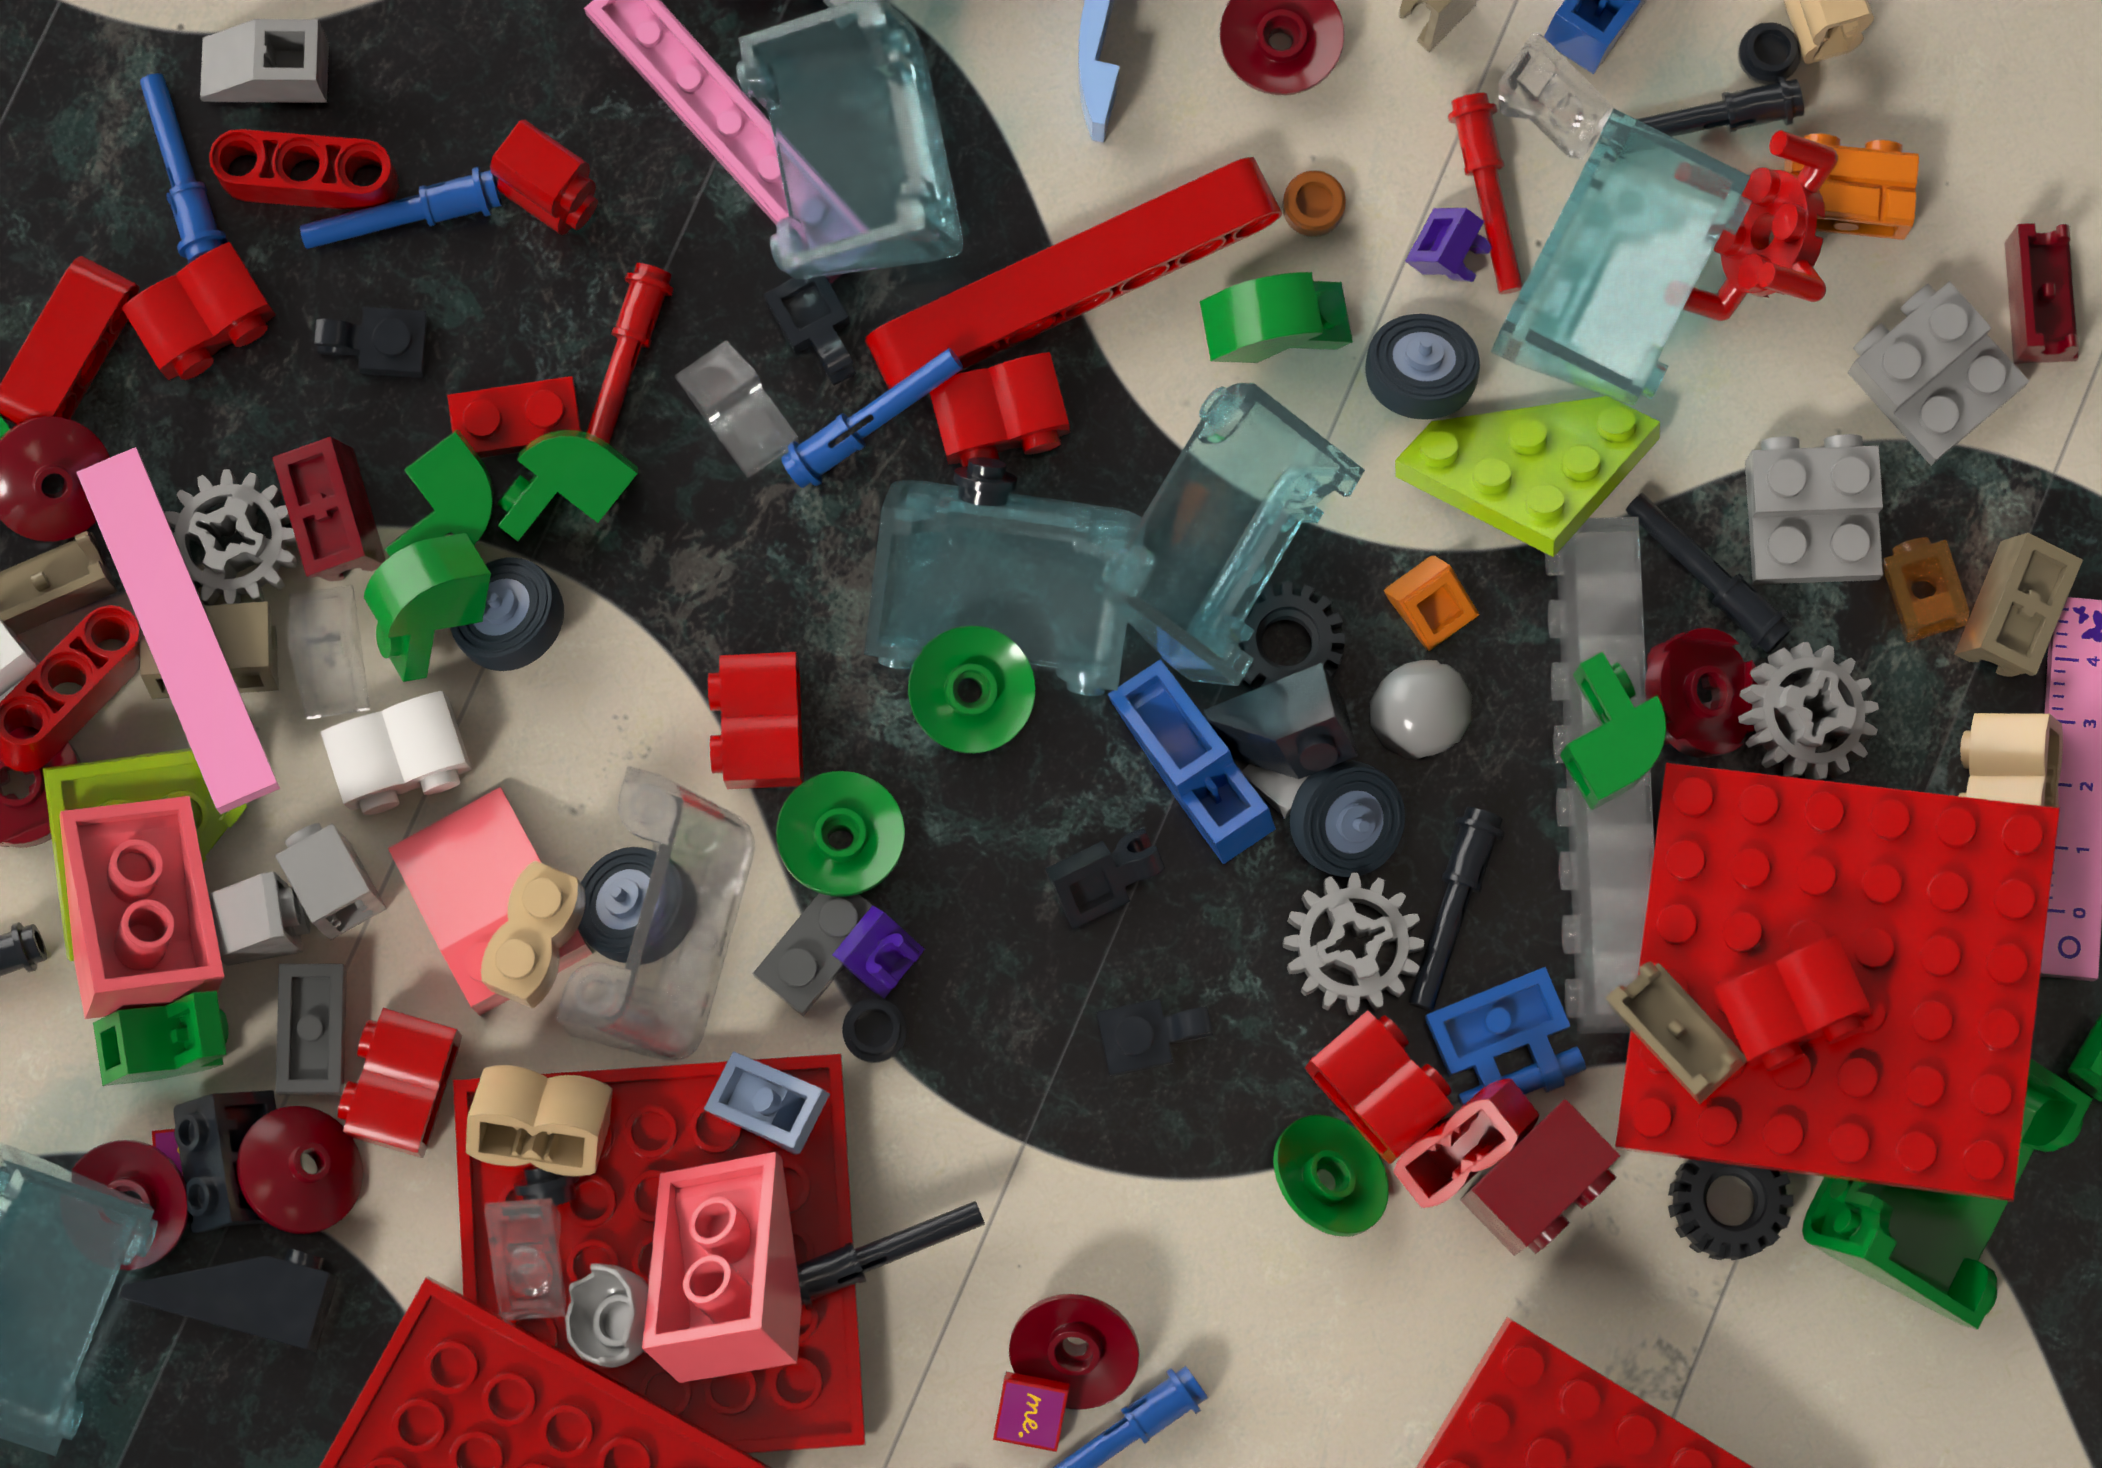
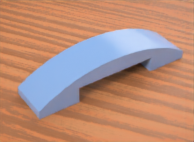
(1096, 79)

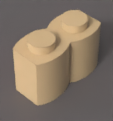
(1828, 26)
(2013, 758)
(524, 951)
(538, 1120)

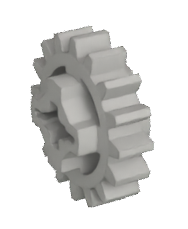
(239, 514)
(1830, 699)
(1364, 970)

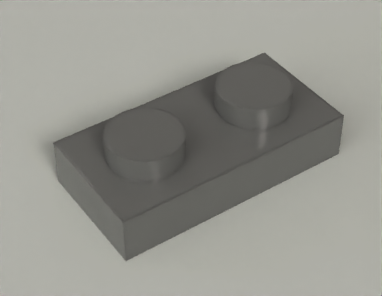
(803, 960)
(311, 1029)

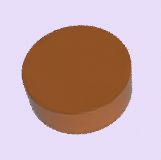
(1314, 203)

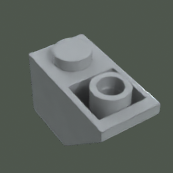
(266, 62)
(258, 919)

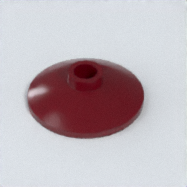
(1314, 31)
(29, 455)
(151, 1174)
(278, 1184)
(1095, 1369)

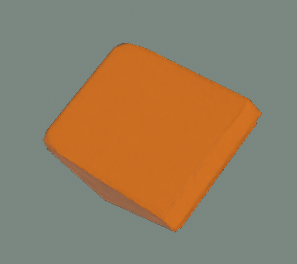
(1431, 601)

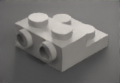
(1936, 371)
(1814, 511)

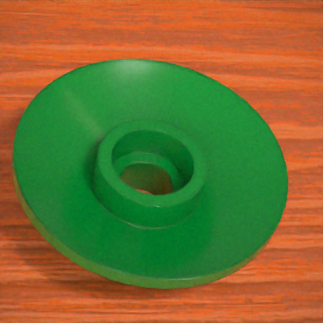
(1003, 681)
(834, 804)
(1331, 1175)

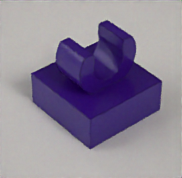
(1445, 243)
(878, 951)

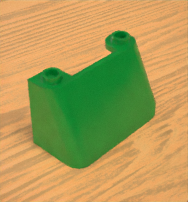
(1931, 1239)

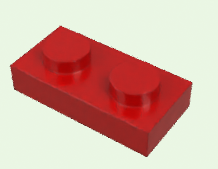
(514, 415)

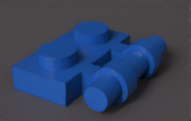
(1500, 1022)

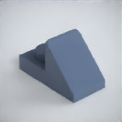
(767, 1102)

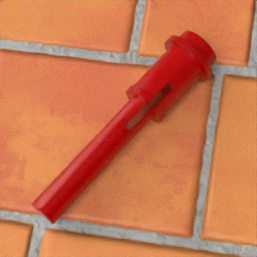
(1482, 161)
(634, 330)

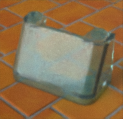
(853, 141)
(1622, 261)
(1222, 529)
(1006, 568)
(56, 1270)

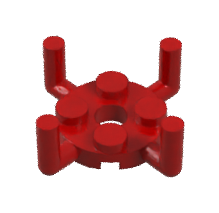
(1789, 209)

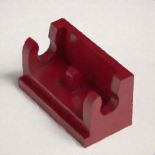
(2041, 295)
(329, 509)

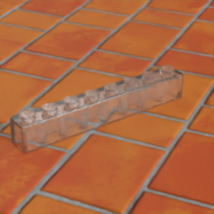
(1614, 843)

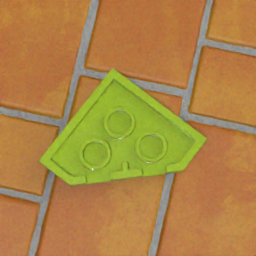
(1531, 467)
(130, 781)

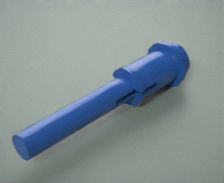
(187, 195)
(434, 203)
(819, 452)
(1142, 1419)

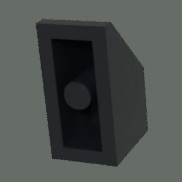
(1288, 725)

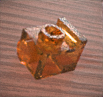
(1923, 561)

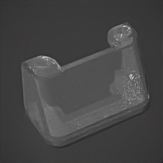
(683, 930)

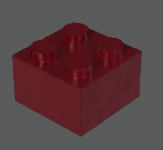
(1541, 1178)

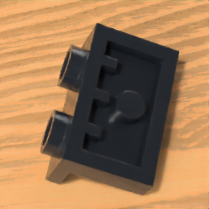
(209, 1144)

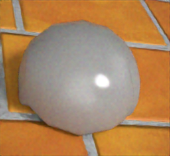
(1421, 709)
(607, 1315)

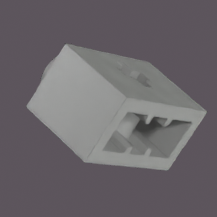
(329, 879)

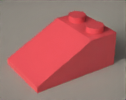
(463, 883)
(138, 905)
(723, 1271)

